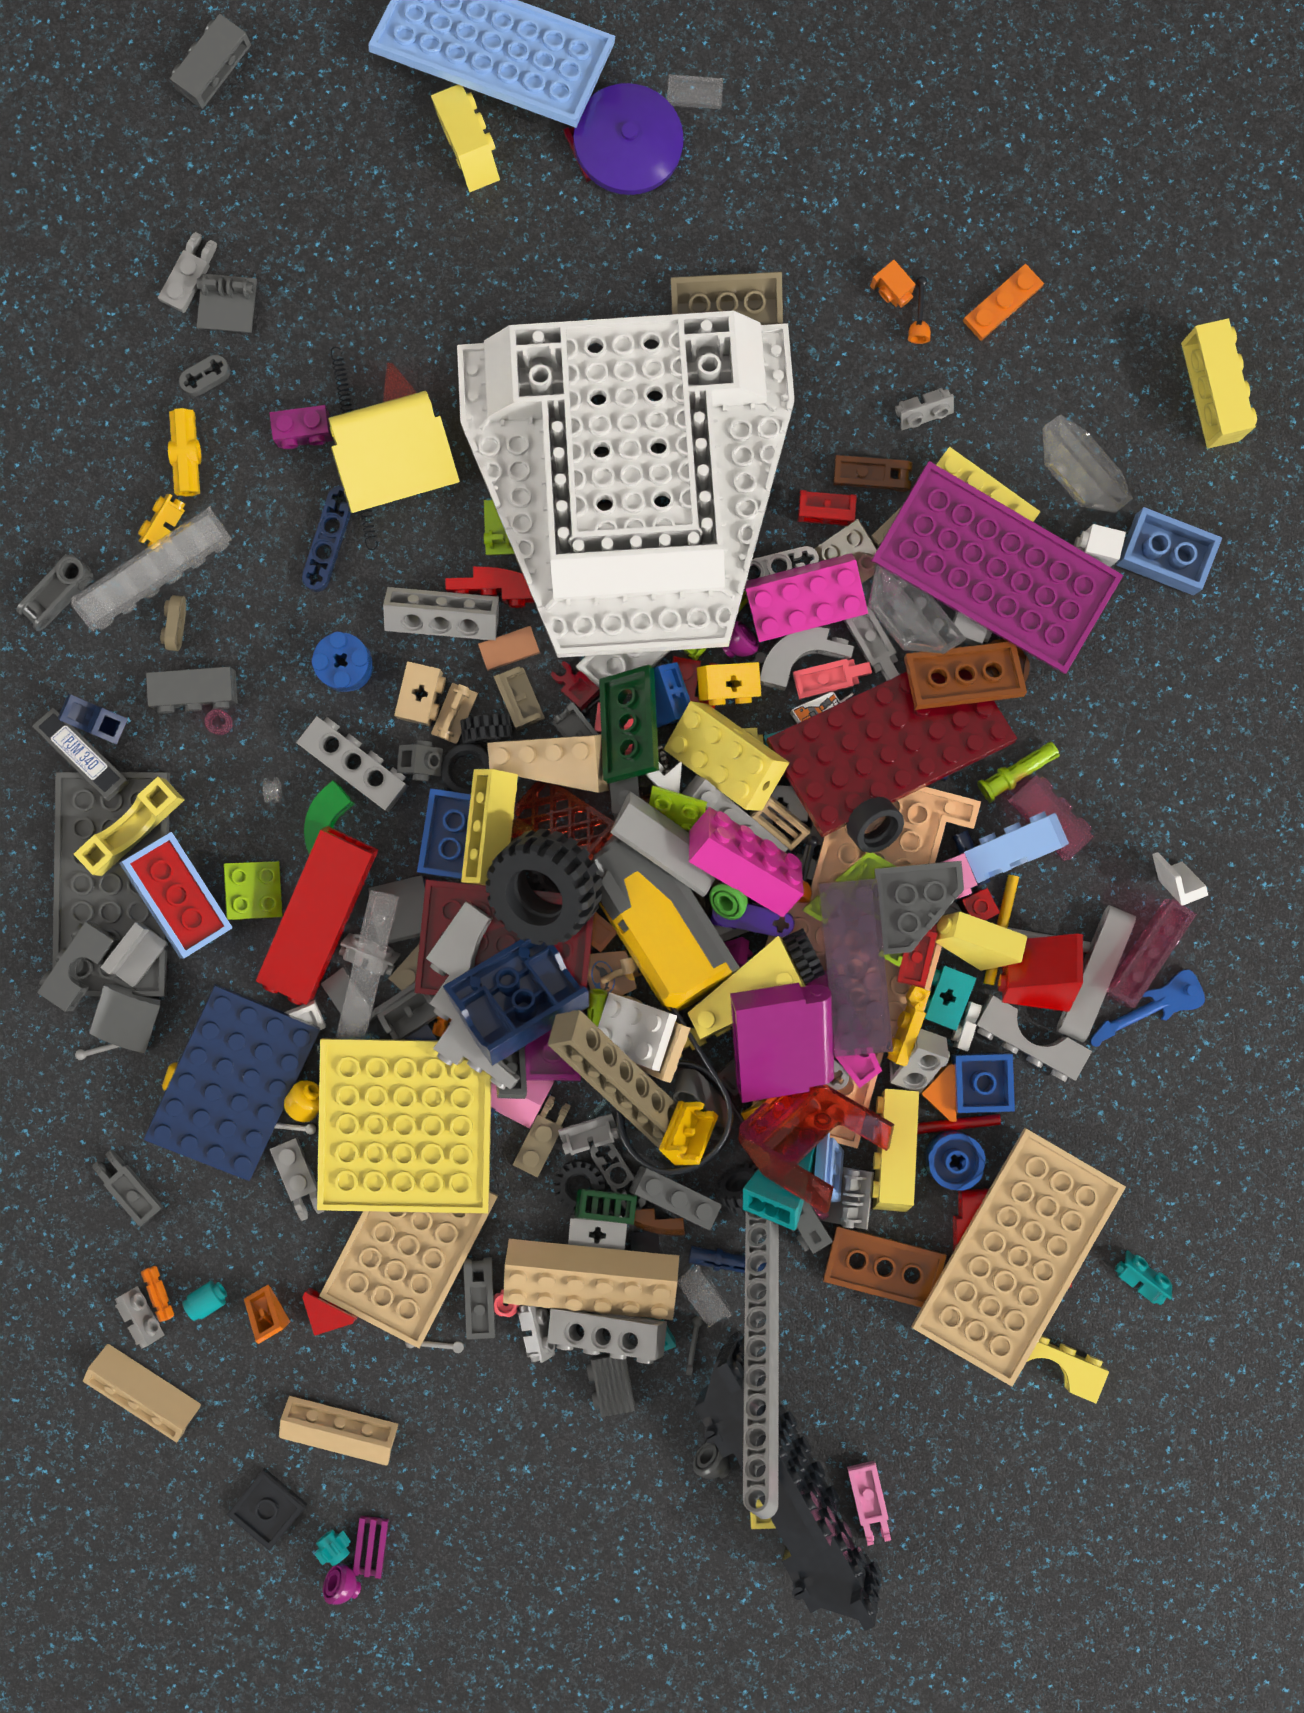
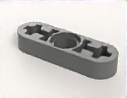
(606, 1172)

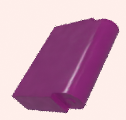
(782, 1040)

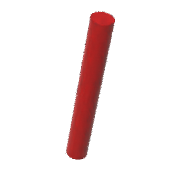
(962, 1123)

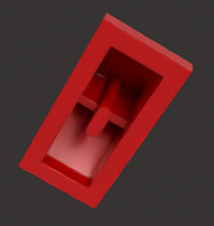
(325, 1315)

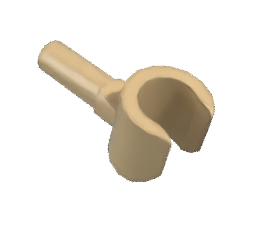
(628, 966)

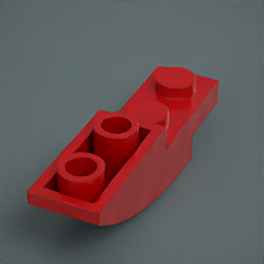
(490, 581)

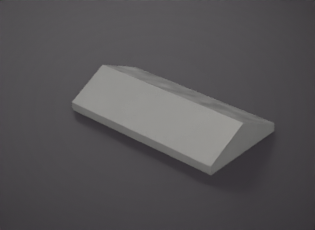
(660, 842)

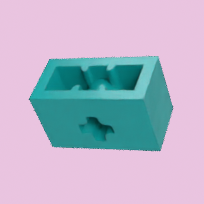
(959, 988)

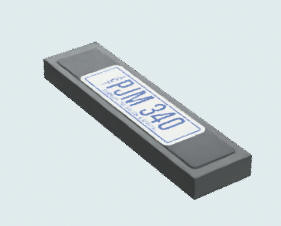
(81, 755)

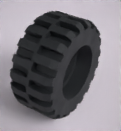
(525, 911)

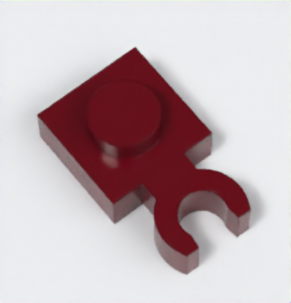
(577, 688)

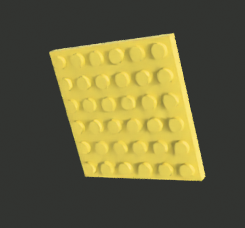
(401, 1129)

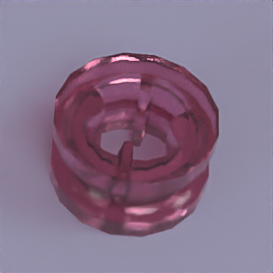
(222, 714)

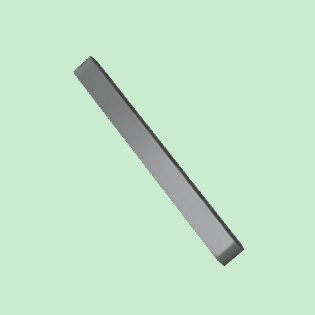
(765, 1365)

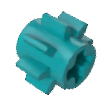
(332, 1547)

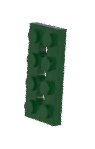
(642, 732)

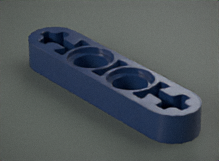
(324, 538)

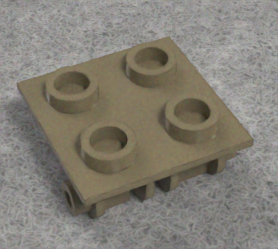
(851, 540)

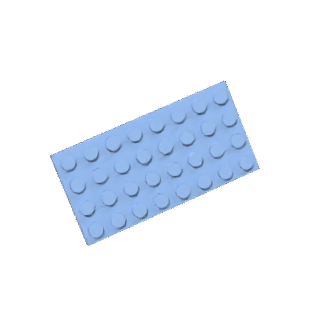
(499, 51)

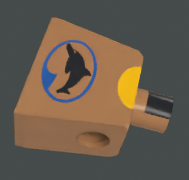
(605, 963)

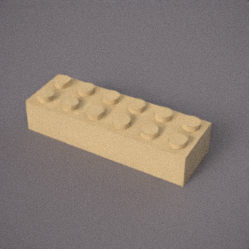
(590, 1279)

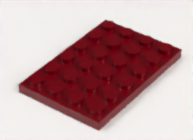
(443, 903)

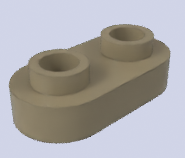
(173, 632)

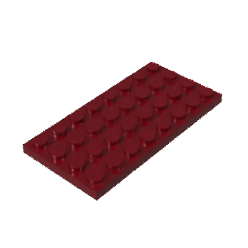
(883, 748)

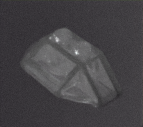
(1083, 467)
(911, 615)

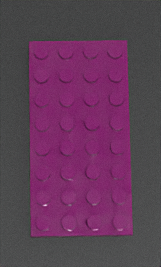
(996, 567)

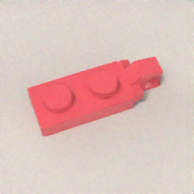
(829, 677)

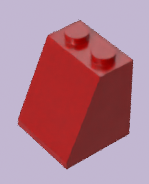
(1047, 975)

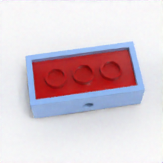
(176, 895)

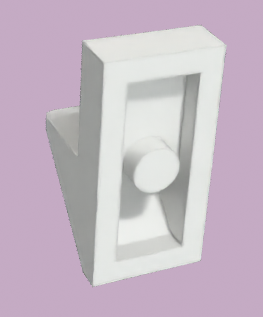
(670, 781)

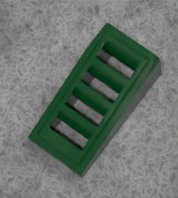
(582, 1195)

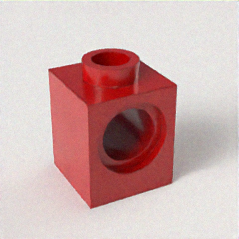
(979, 905)

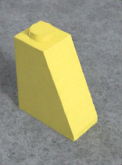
(980, 941)

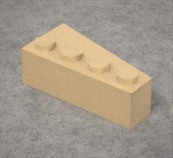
(558, 760)

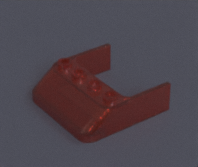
(793, 1124)

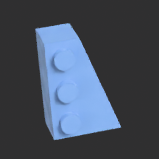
(1016, 846)

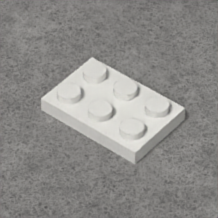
(637, 1029)

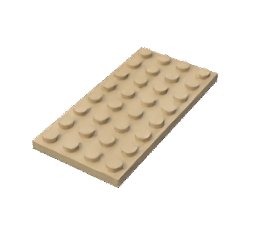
(1018, 1257)

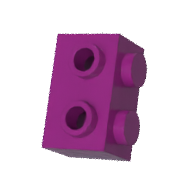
(301, 427)

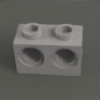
(925, 1061)

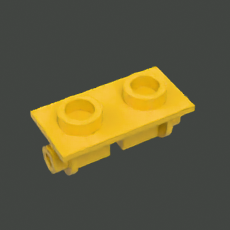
(164, 512)

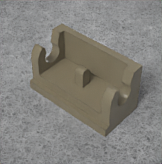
(519, 698)

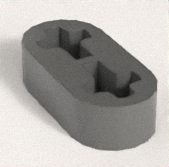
(201, 370)

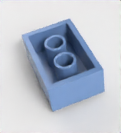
(1169, 551)

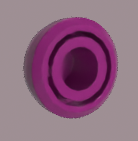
(742, 642)
(340, 1585)

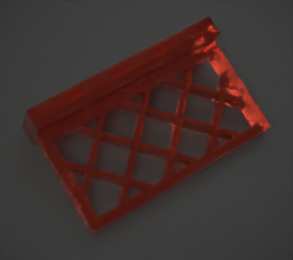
(531, 800)

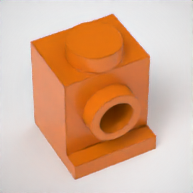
(894, 284)

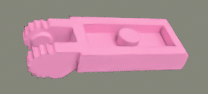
(869, 1499)

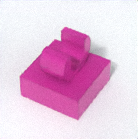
(739, 950)

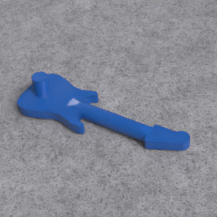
(1180, 993)

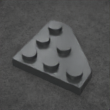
(914, 900)

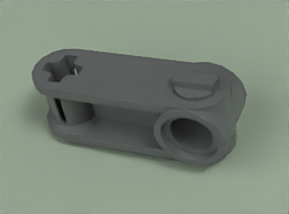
(55, 592)

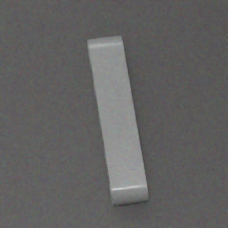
(1098, 972)

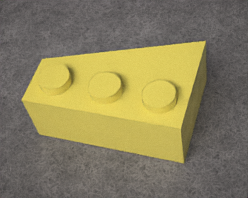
(466, 136)

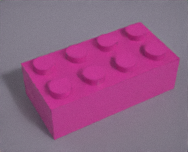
(806, 597)
(746, 861)

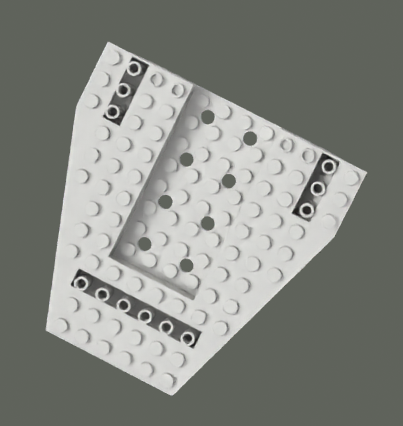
(639, 570)

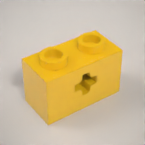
(744, 679)

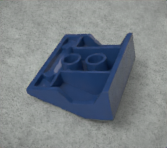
(515, 997)

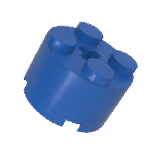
(336, 676)
(970, 1165)

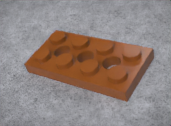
(958, 691)
(875, 1249)

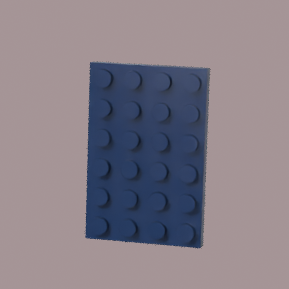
(231, 1082)

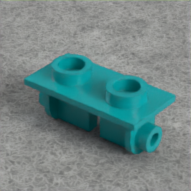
(1155, 1285)

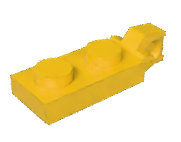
(909, 1025)

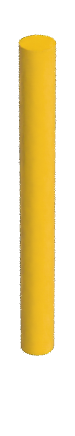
(1003, 919)

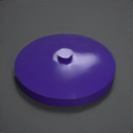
(628, 139)

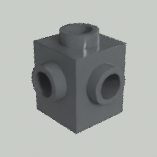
(420, 760)

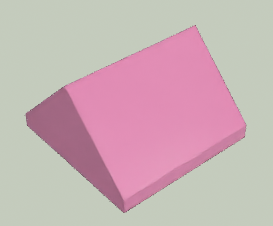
(522, 1110)

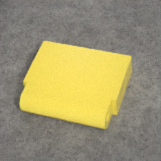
(391, 451)

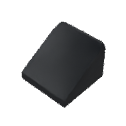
(645, 1242)

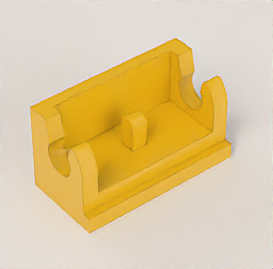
(688, 1133)

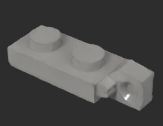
(874, 643)

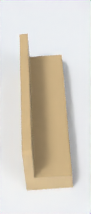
(141, 1392)
(337, 1430)

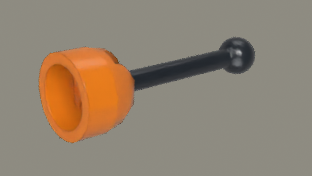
(920, 331)
(812, 842)

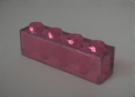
(1150, 952)

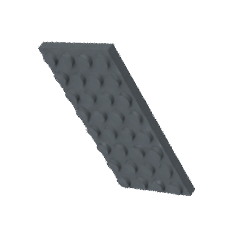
(104, 899)

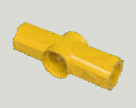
(184, 452)

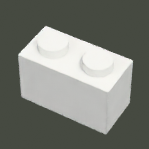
(1101, 543)

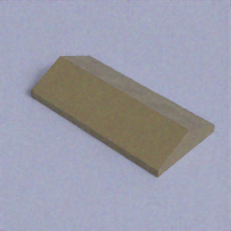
(746, 293)

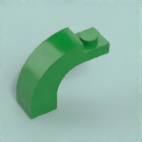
(325, 811)

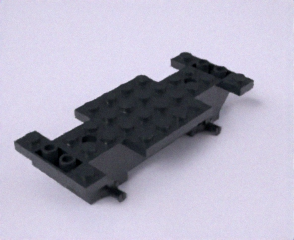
(818, 1546)

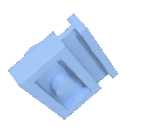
(830, 1164)

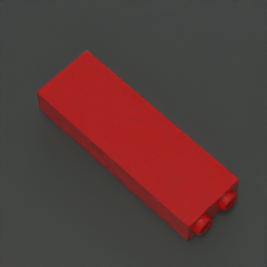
(316, 915)

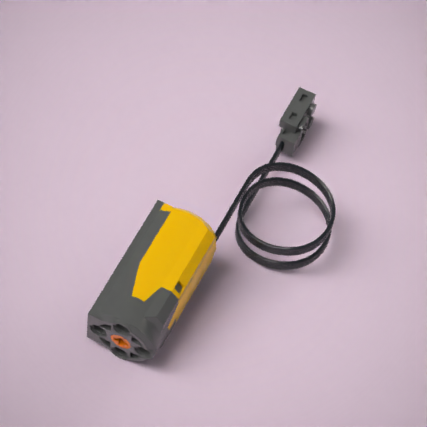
(682, 964)

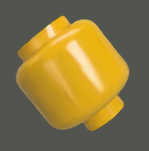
(303, 1101)

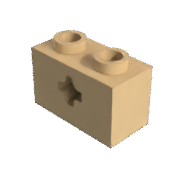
(408, 704)

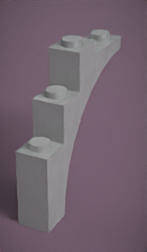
(456, 955)

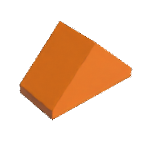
(942, 1092)
(265, 1314)

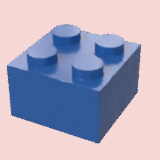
(984, 1082)

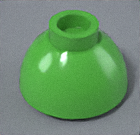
(728, 901)

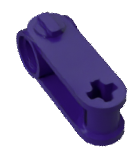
(756, 919)

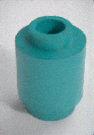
(205, 1300)

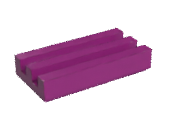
(367, 1571)

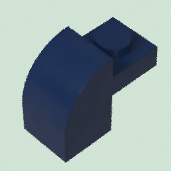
(92, 719)

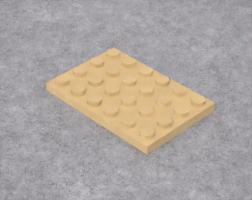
(402, 1267)

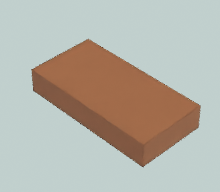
(509, 648)

